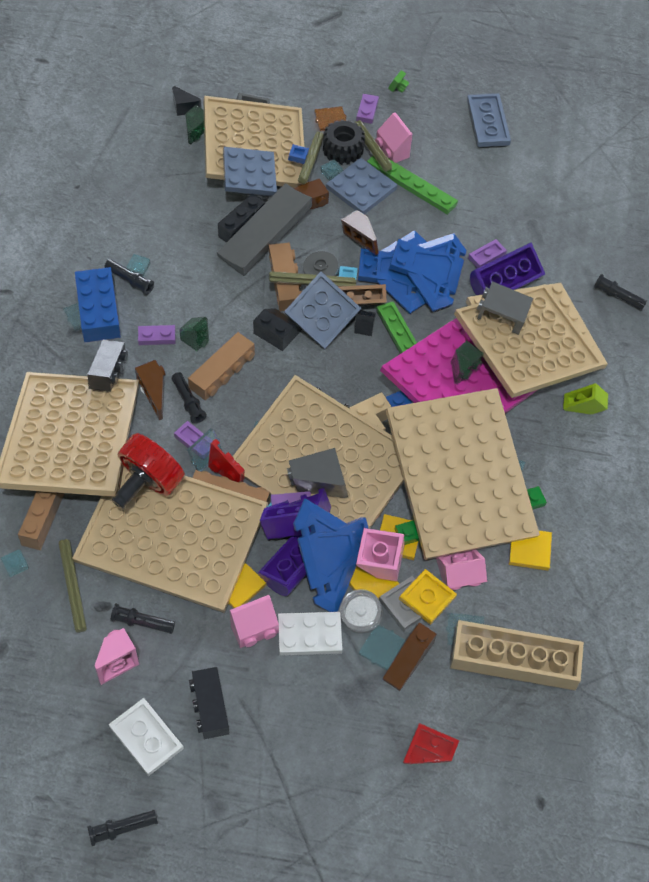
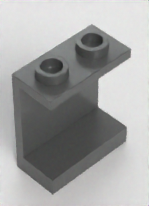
(506, 304)

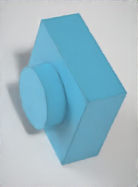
(348, 272)

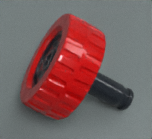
(149, 467)

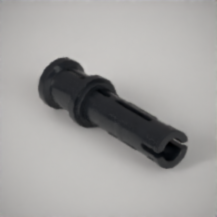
(135, 279)
(613, 289)
(191, 403)
(132, 614)
(110, 831)

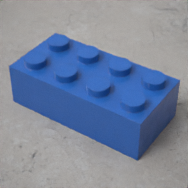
(97, 304)

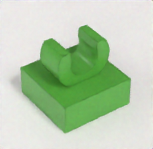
(399, 82)

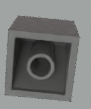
(318, 472)

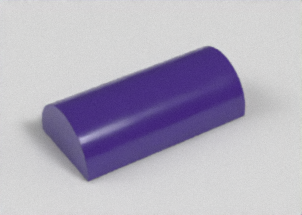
(509, 270)
(285, 568)

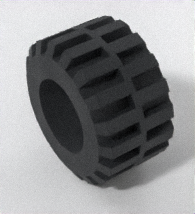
(343, 141)

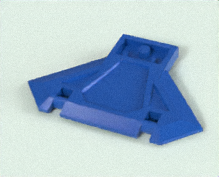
(431, 267)
(376, 269)
(328, 552)

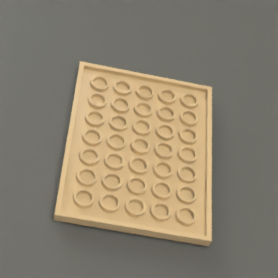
(311, 422)
(67, 435)
(461, 473)
(176, 542)

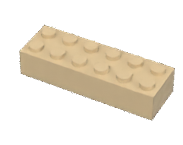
(517, 655)

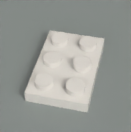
(310, 633)
(146, 736)

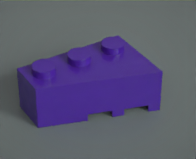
(279, 518)

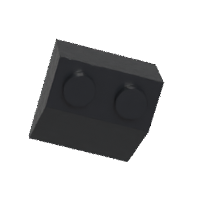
(275, 328)

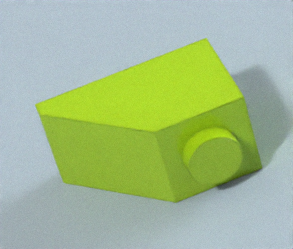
(586, 400)

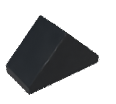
(184, 101)
(364, 322)

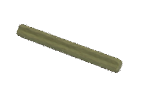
(375, 148)
(312, 154)
(305, 279)
(72, 586)

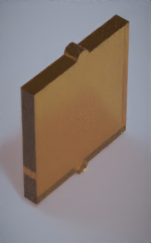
(328, 115)

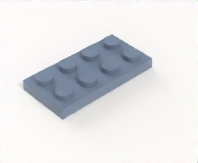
(488, 120)

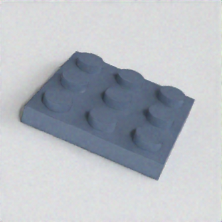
(249, 171)
(361, 186)
(322, 310)

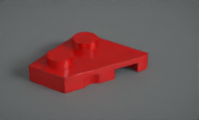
(224, 463)
(430, 747)

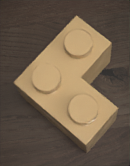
(373, 409)

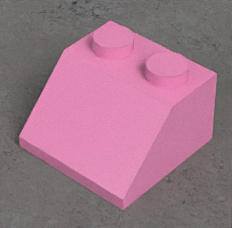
(394, 139)
(381, 553)
(462, 569)
(254, 622)
(115, 656)

